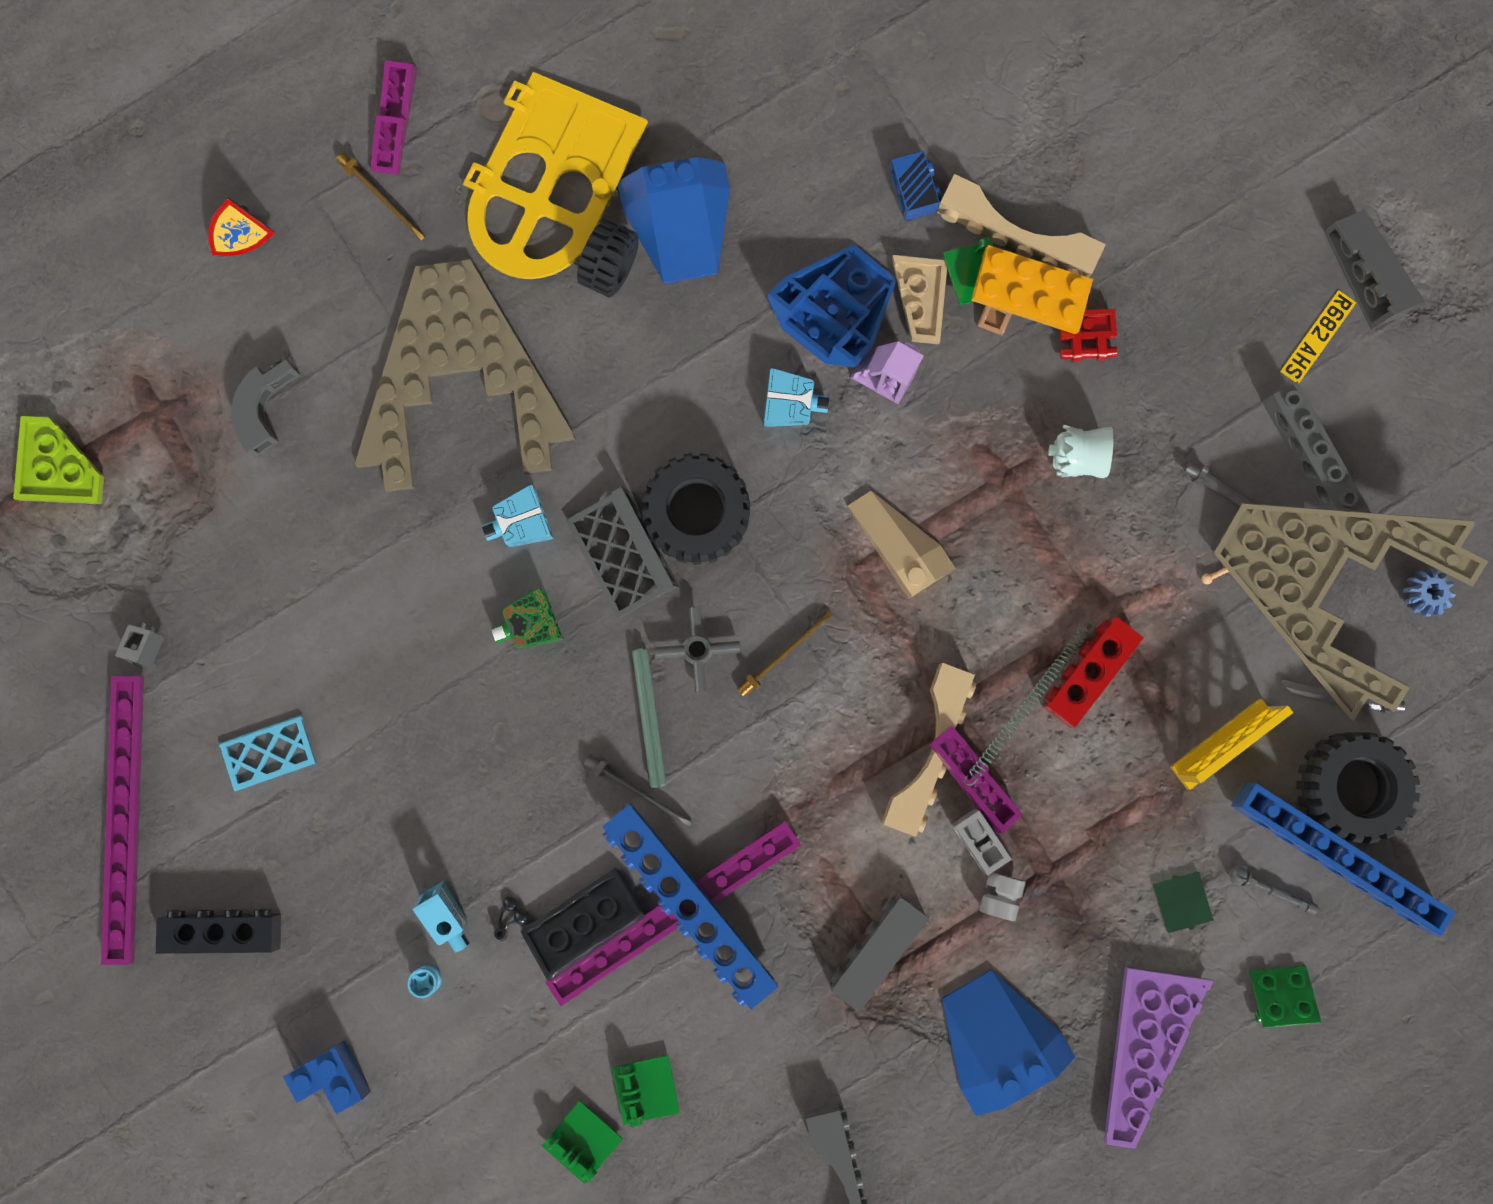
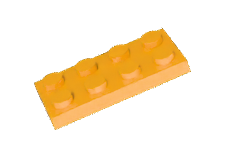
(1032, 289)

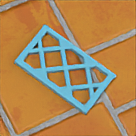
(248, 739)

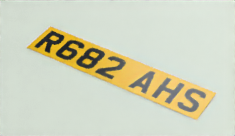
(1318, 337)

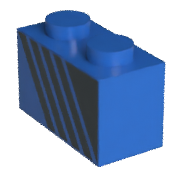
(915, 185)

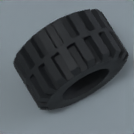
(607, 258)

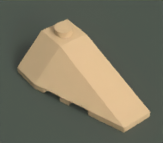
(905, 549)

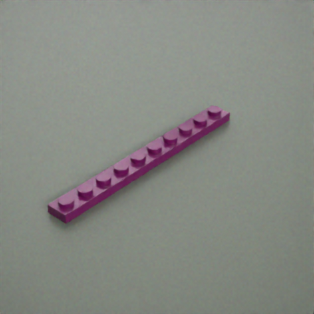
(122, 820)
(657, 924)

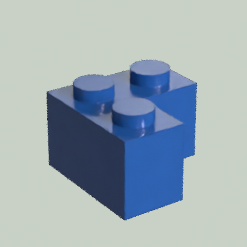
(335, 1073)

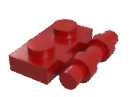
(1096, 326)

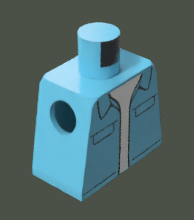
(791, 400)
(519, 520)
(439, 906)

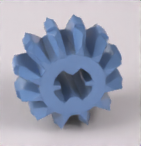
(1425, 602)

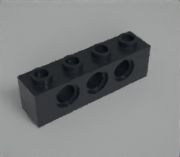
(173, 939)

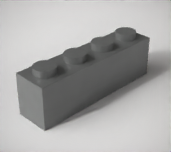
(878, 952)

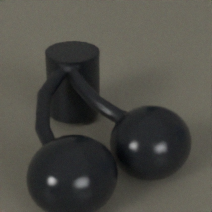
(520, 917)

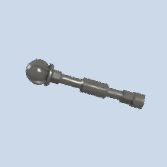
(1242, 876)

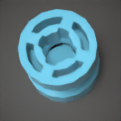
(419, 981)

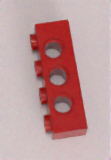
(1124, 642)

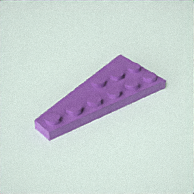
(1149, 1038)

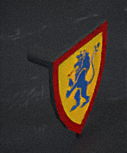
(236, 230)

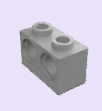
(981, 842)

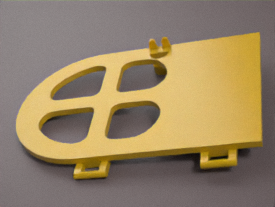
(570, 135)

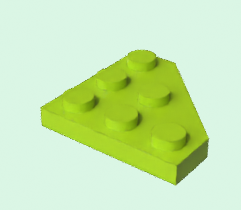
(53, 466)

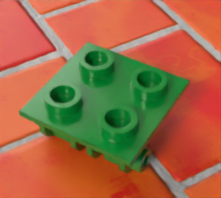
(964, 267)
(1284, 997)
(645, 1090)
(582, 1142)

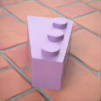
(889, 369)

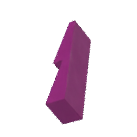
(393, 117)
(985, 792)

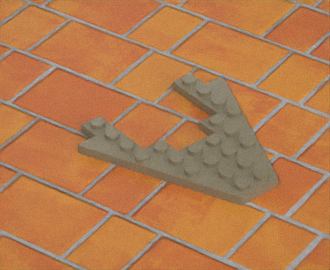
(450, 329)
(1294, 554)

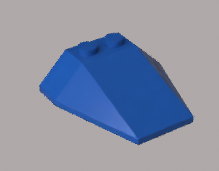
(679, 215)
(835, 305)
(1001, 1044)

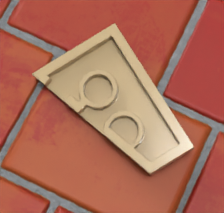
(922, 295)

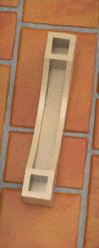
(967, 205)
(908, 806)

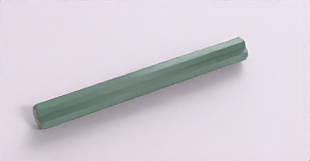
(649, 718)

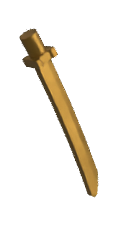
(351, 168)
(752, 682)

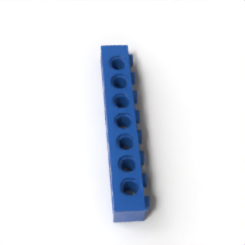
(1343, 859)
(748, 992)

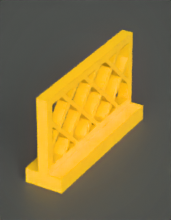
(1228, 742)

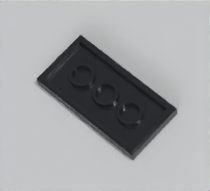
(582, 924)

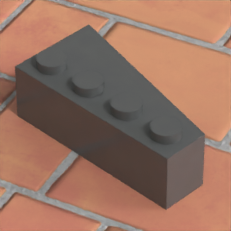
(1372, 270)

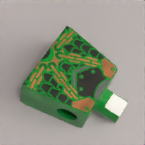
(529, 622)

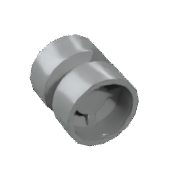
(1002, 896)

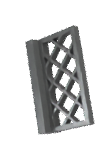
(645, 546)

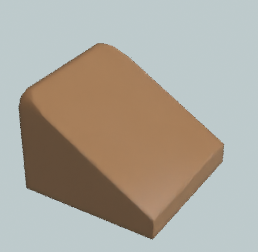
(994, 320)

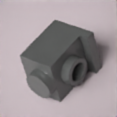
(140, 645)

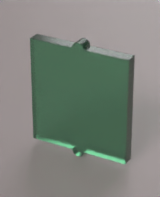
(1183, 902)

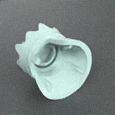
(1083, 452)

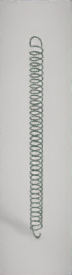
(1030, 701)

